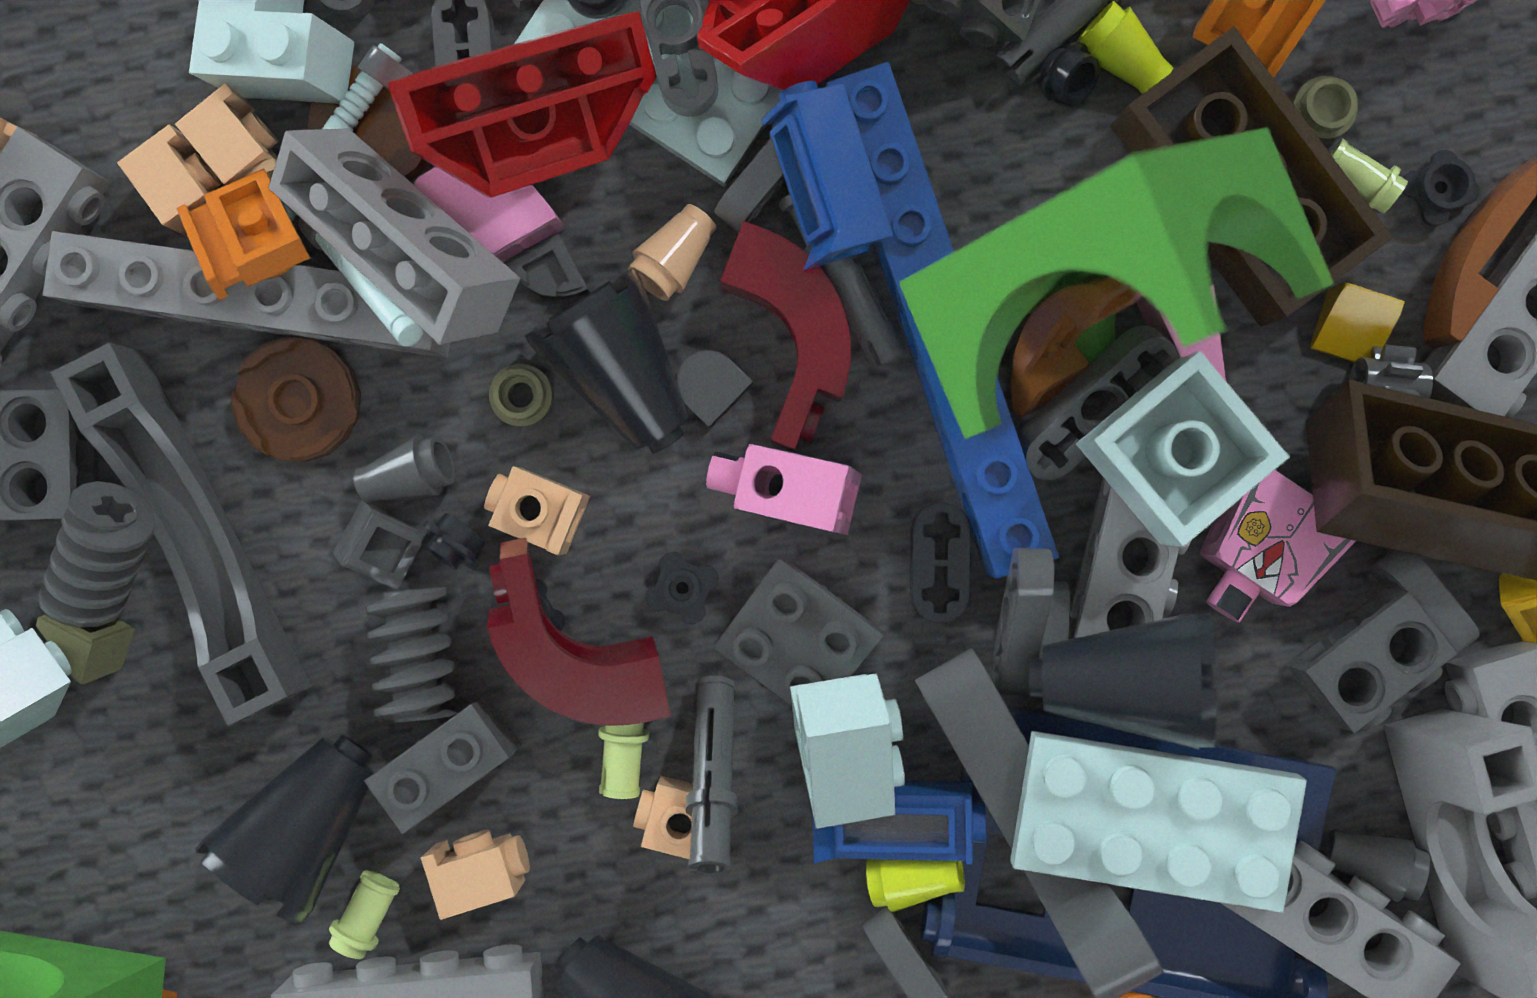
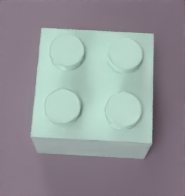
(1182, 450)

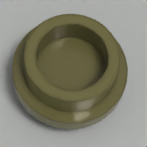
(1327, 106)

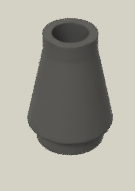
(410, 470)
(1383, 862)

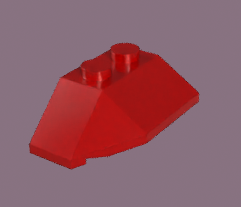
(794, 38)
(528, 105)

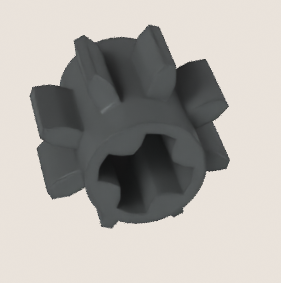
(1394, 369)

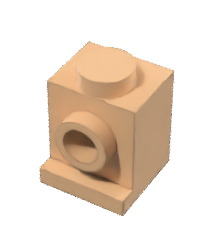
(229, 136)
(168, 175)
(559, 512)
(653, 817)
(476, 872)

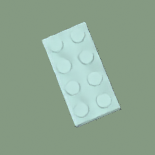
(709, 142)
(1158, 821)

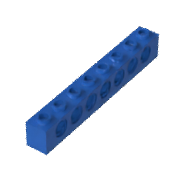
(990, 465)

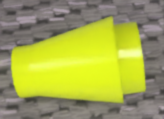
(1125, 47)
(911, 882)

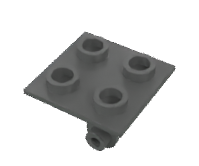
(796, 633)

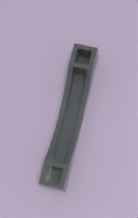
(141, 439)

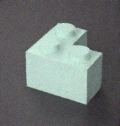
(270, 51)
(30, 679)
(848, 748)

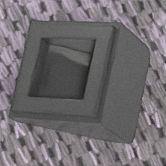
(378, 545)

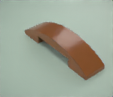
(1458, 289)
(1046, 349)

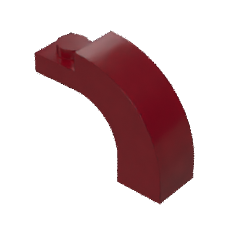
(771, 274)
(569, 677)

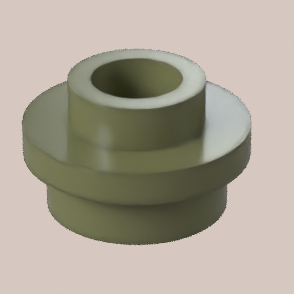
(502, 388)

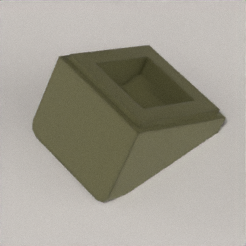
(89, 650)

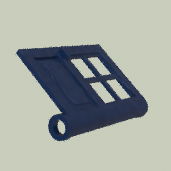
(1196, 941)

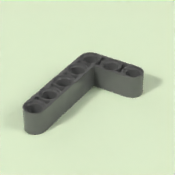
(995, 755)

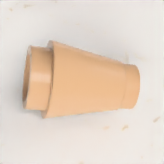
(673, 252)

